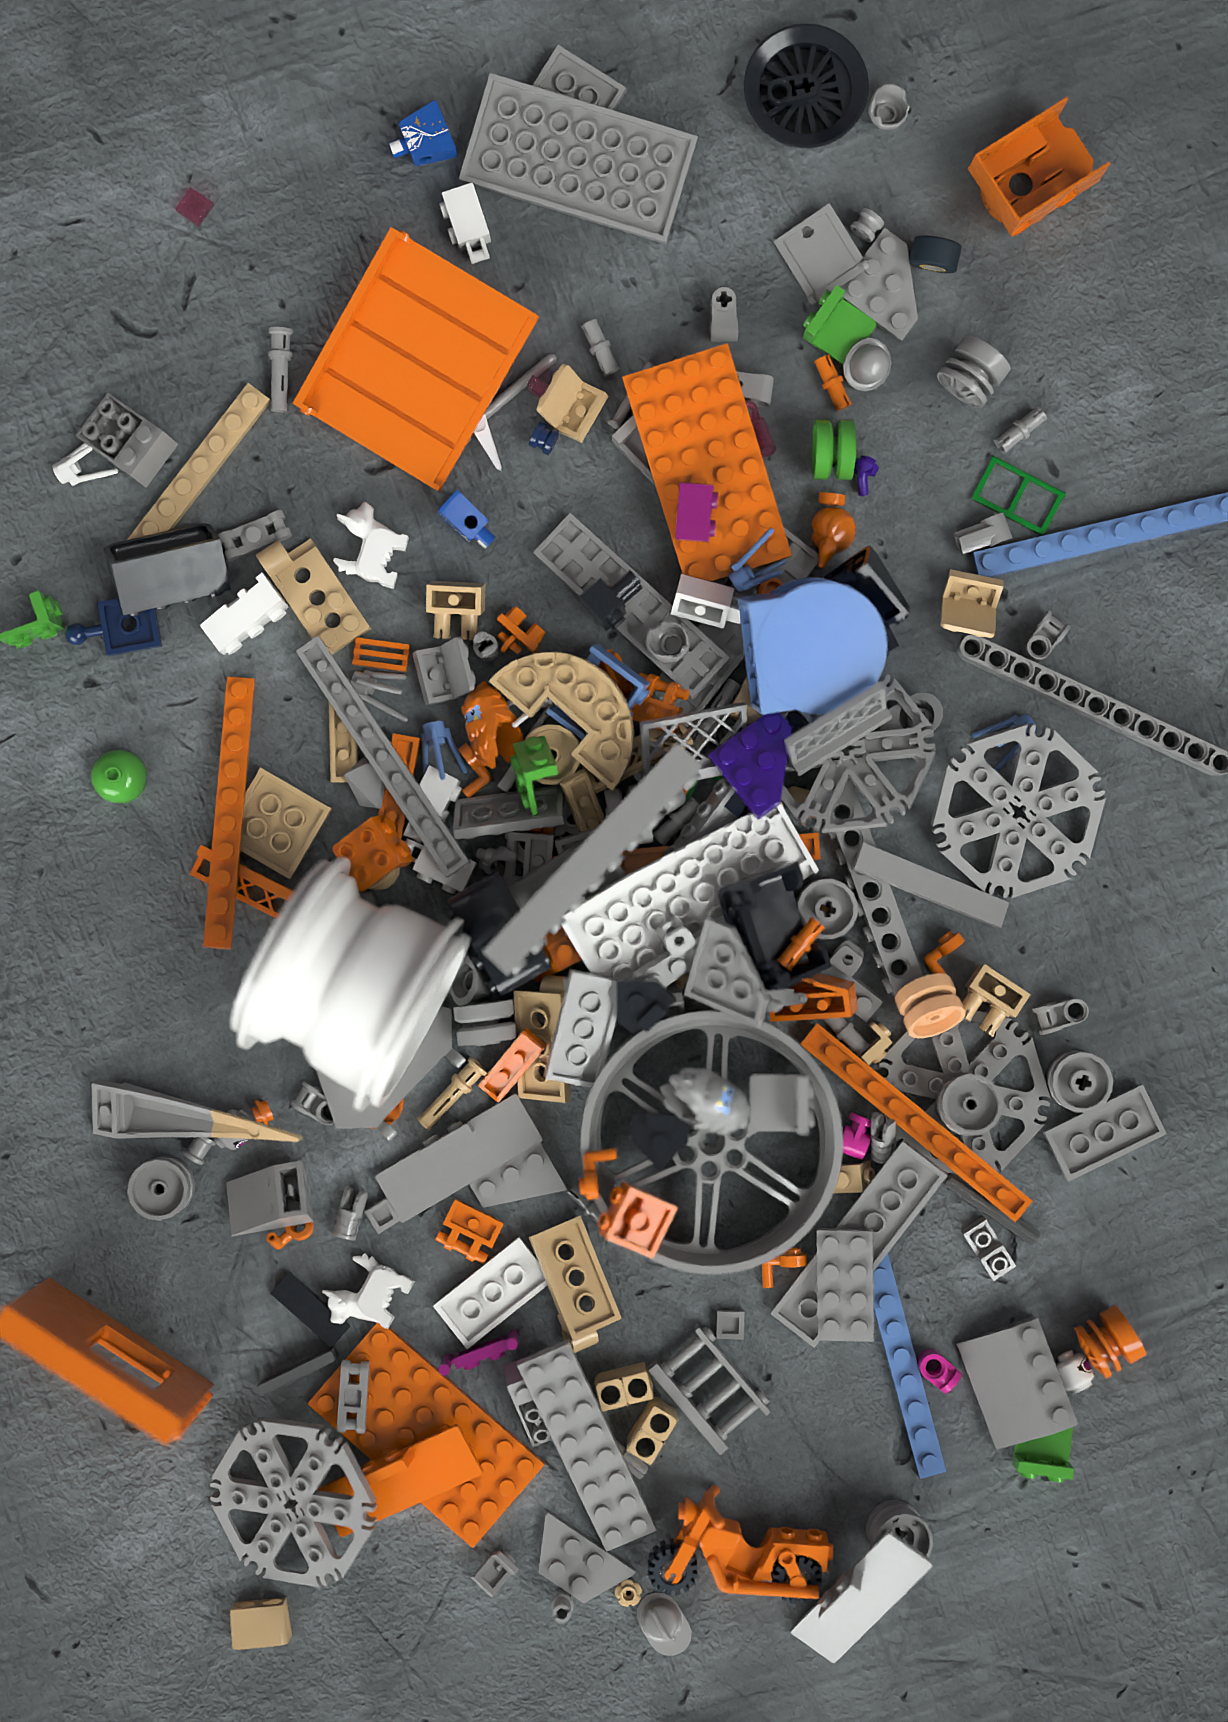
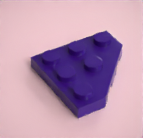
(756, 762)

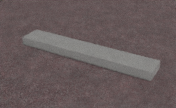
(930, 885)

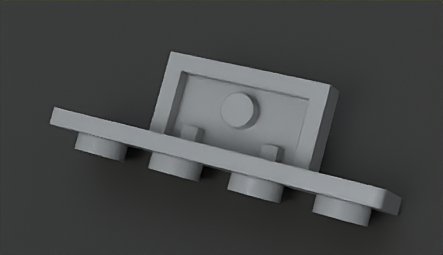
(708, 817)

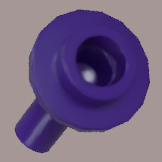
(864, 467)

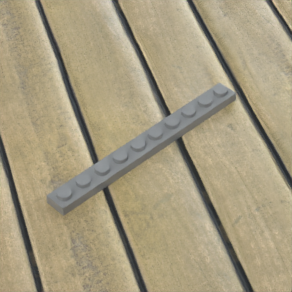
(383, 756)

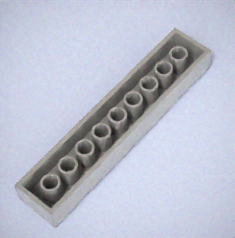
(597, 853)

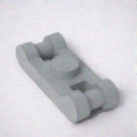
(254, 536)
(353, 1396)

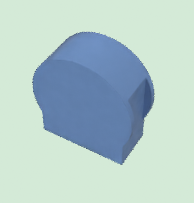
(810, 646)

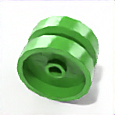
(833, 449)

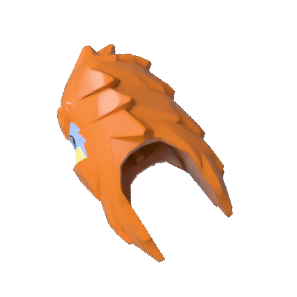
(490, 725)

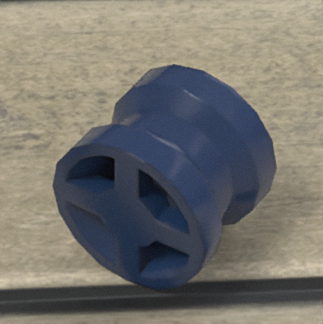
(544, 438)

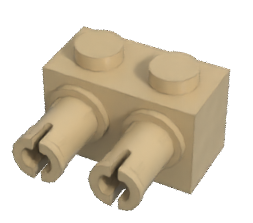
(455, 598)
(997, 990)

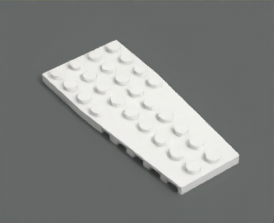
(619, 924)

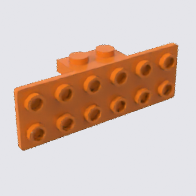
(414, 1473)

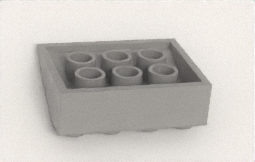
(1017, 1383)

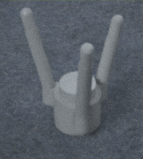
(366, 684)

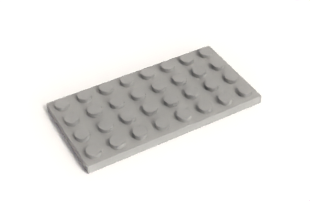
(578, 158)

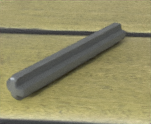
(967, 1192)

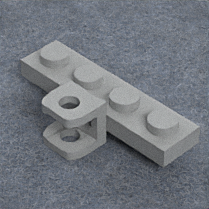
(678, 958)
(845, 968)

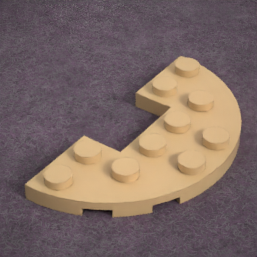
(586, 697)

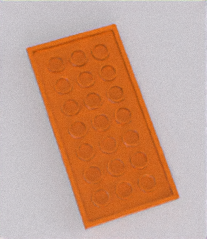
(702, 434)
(414, 1402)

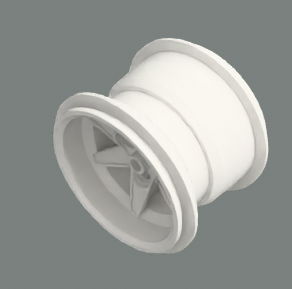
(349, 982)

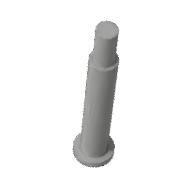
(624, 408)

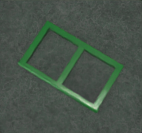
(1009, 513)

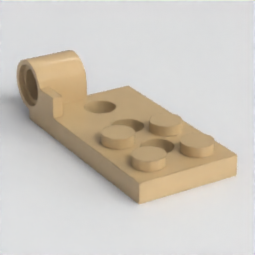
(283, 569)
(527, 1005)
(576, 1325)

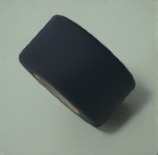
(935, 254)

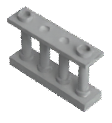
(699, 1414)

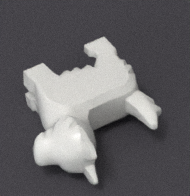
(375, 549)
(372, 1298)

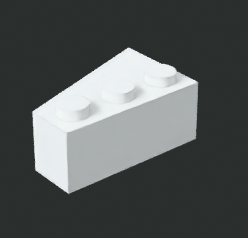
(245, 616)

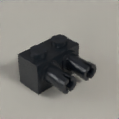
(608, 602)

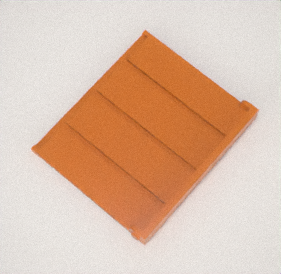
(415, 359)

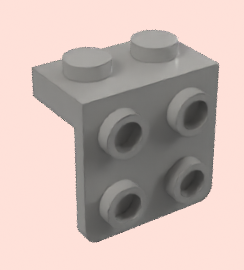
(444, 672)
(781, 1102)

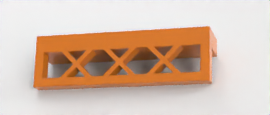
(252, 876)

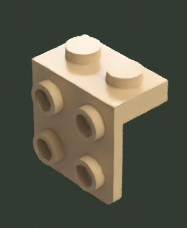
(571, 404)
(970, 603)

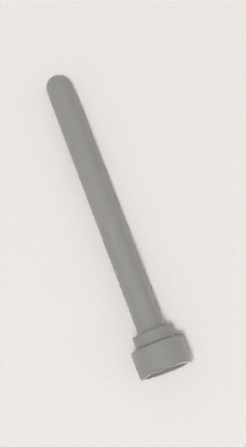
(519, 385)

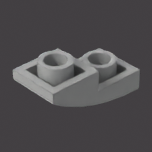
(988, 1248)

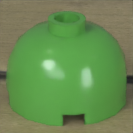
(119, 776)

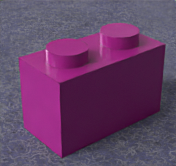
(695, 512)

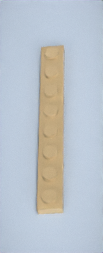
(204, 463)

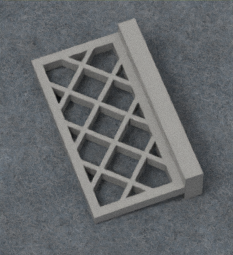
(838, 729)
(708, 768)

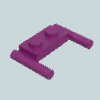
(470, 1357)

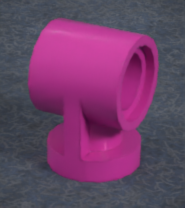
(855, 1137)
(945, 1375)

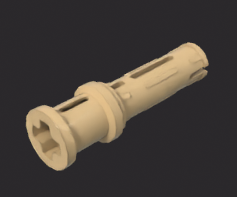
(460, 1084)

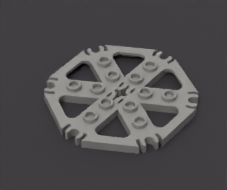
(865, 773)
(994, 820)
(988, 1063)
(302, 1484)

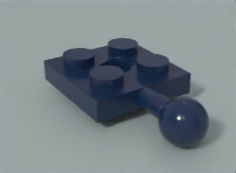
(116, 639)

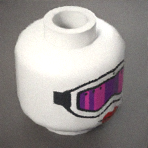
(1075, 1371)

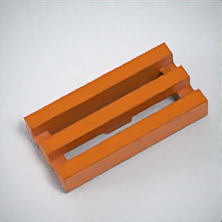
(377, 643)

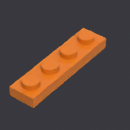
(408, 749)

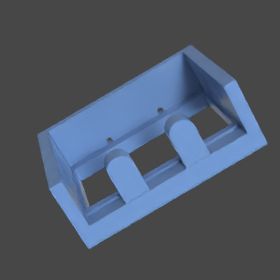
(637, 696)

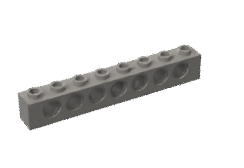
(882, 899)

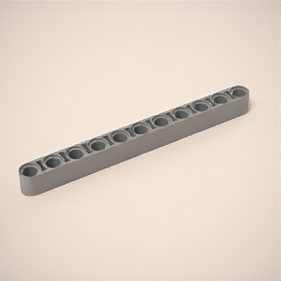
(1080, 705)

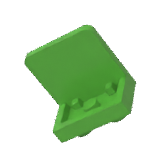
(837, 325)
(47, 624)
(531, 762)
(1045, 1457)

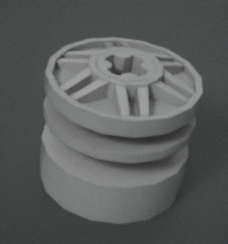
(973, 371)
(899, 1514)

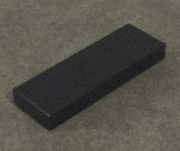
(308, 1309)

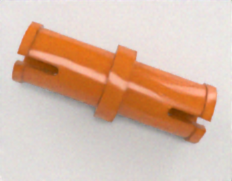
(832, 382)
(800, 943)

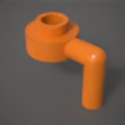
(484, 775)
(948, 943)
(589, 1182)
(290, 1233)
(791, 1258)

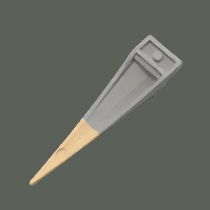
(143, 1113)

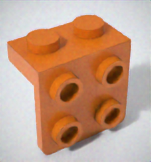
(373, 851)

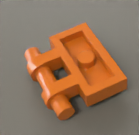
(655, 708)
(472, 1223)

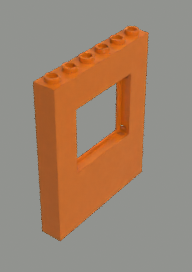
(60, 1330)

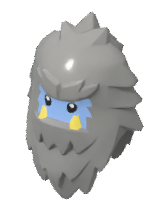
(706, 1101)

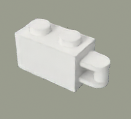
(467, 221)
(705, 602)
(440, 795)
(429, 870)

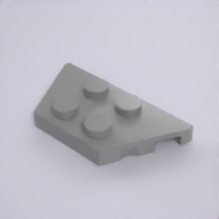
(578, 1561)

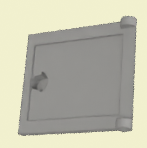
(821, 253)

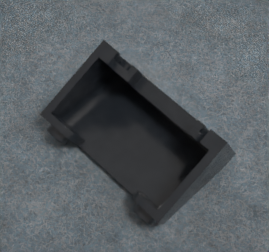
(871, 579)
(766, 919)

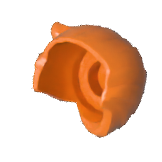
(832, 533)

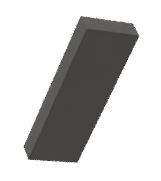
(297, 1371)

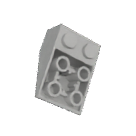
(127, 439)
(270, 1199)
(525, 1405)

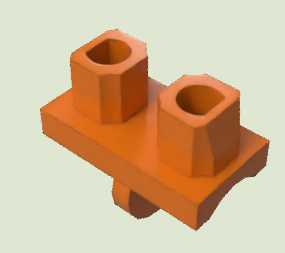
(510, 622)

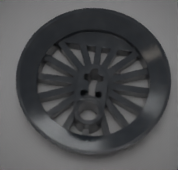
(849, 81)

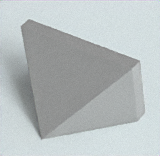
(366, 784)

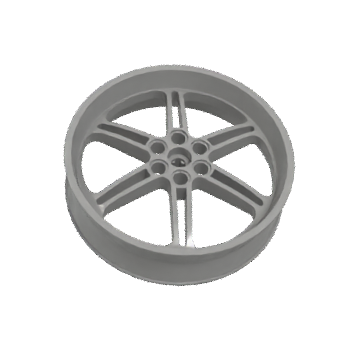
(801, 1213)

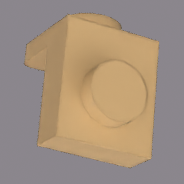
(876, 1050)
(854, 1177)

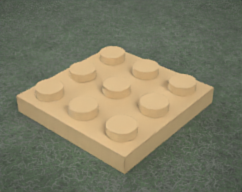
(280, 823)

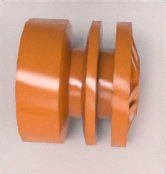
(1110, 1341)

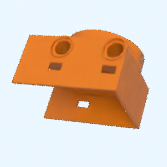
(1048, 156)

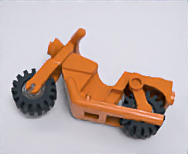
(734, 1562)

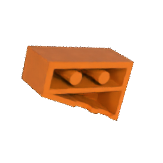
(825, 999)

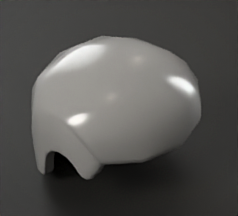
(888, 107)
(667, 642)

